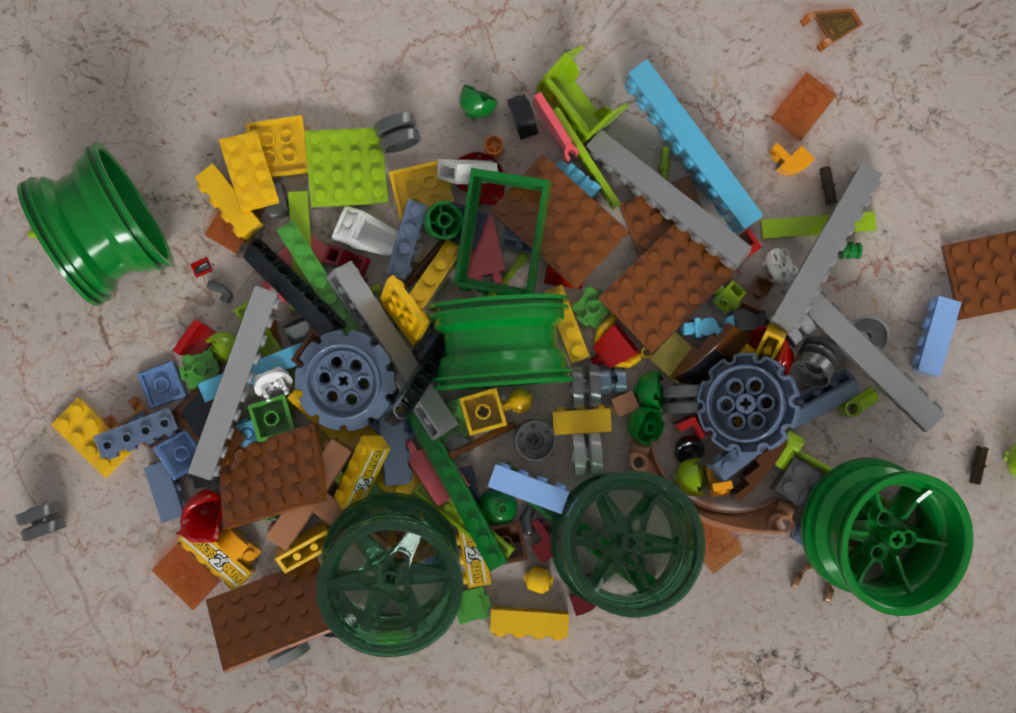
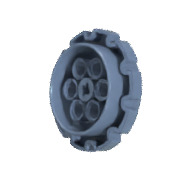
(316, 392)
(748, 437)

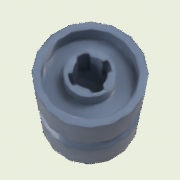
(618, 375)

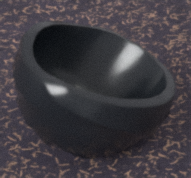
(688, 447)

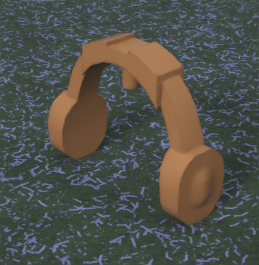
(829, 591)

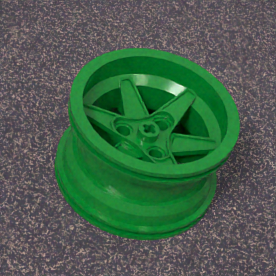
(94, 224)
(500, 341)
(936, 546)

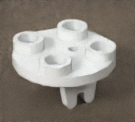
(780, 266)
(272, 383)

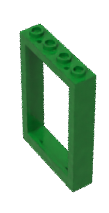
(478, 176)

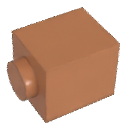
(623, 404)

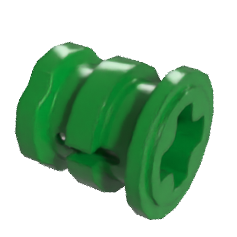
(851, 250)

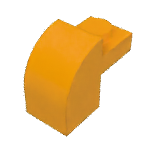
(790, 164)
(715, 487)
(237, 547)

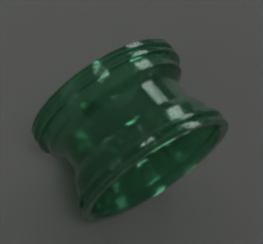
(686, 545)
(368, 628)

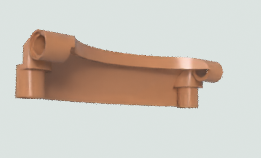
(757, 520)

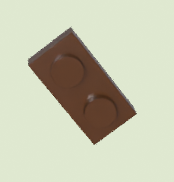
(757, 294)

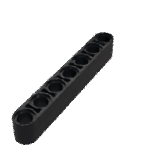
(292, 287)
(419, 377)

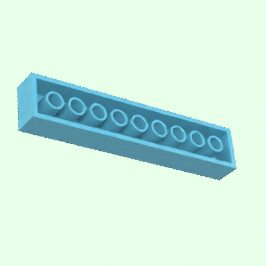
(691, 147)

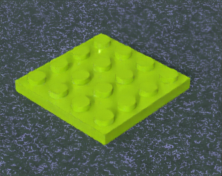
(345, 167)

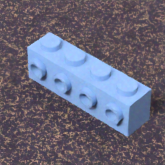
(935, 336)
(528, 488)

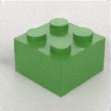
(272, 417)

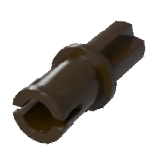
(828, 185)
(978, 465)

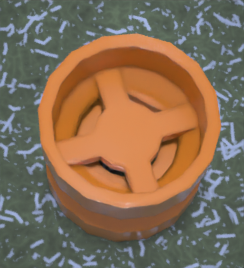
(493, 142)

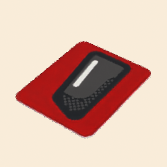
(201, 267)

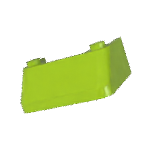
(563, 92)

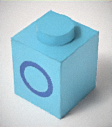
(248, 430)

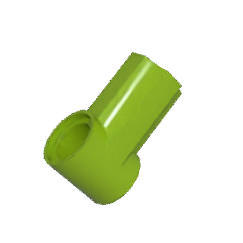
(859, 403)
(791, 448)

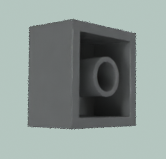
(796, 482)

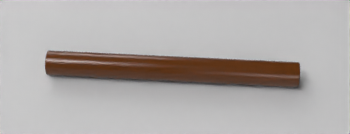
(481, 440)

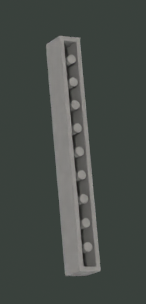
(668, 200)
(825, 249)
(373, 321)
(873, 363)
(234, 383)

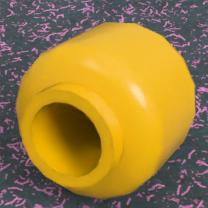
(538, 579)

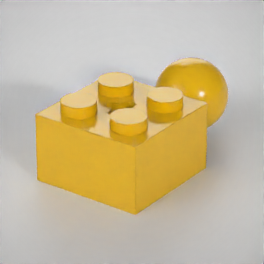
(519, 401)

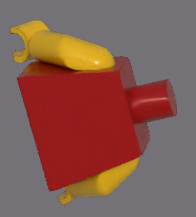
(615, 346)

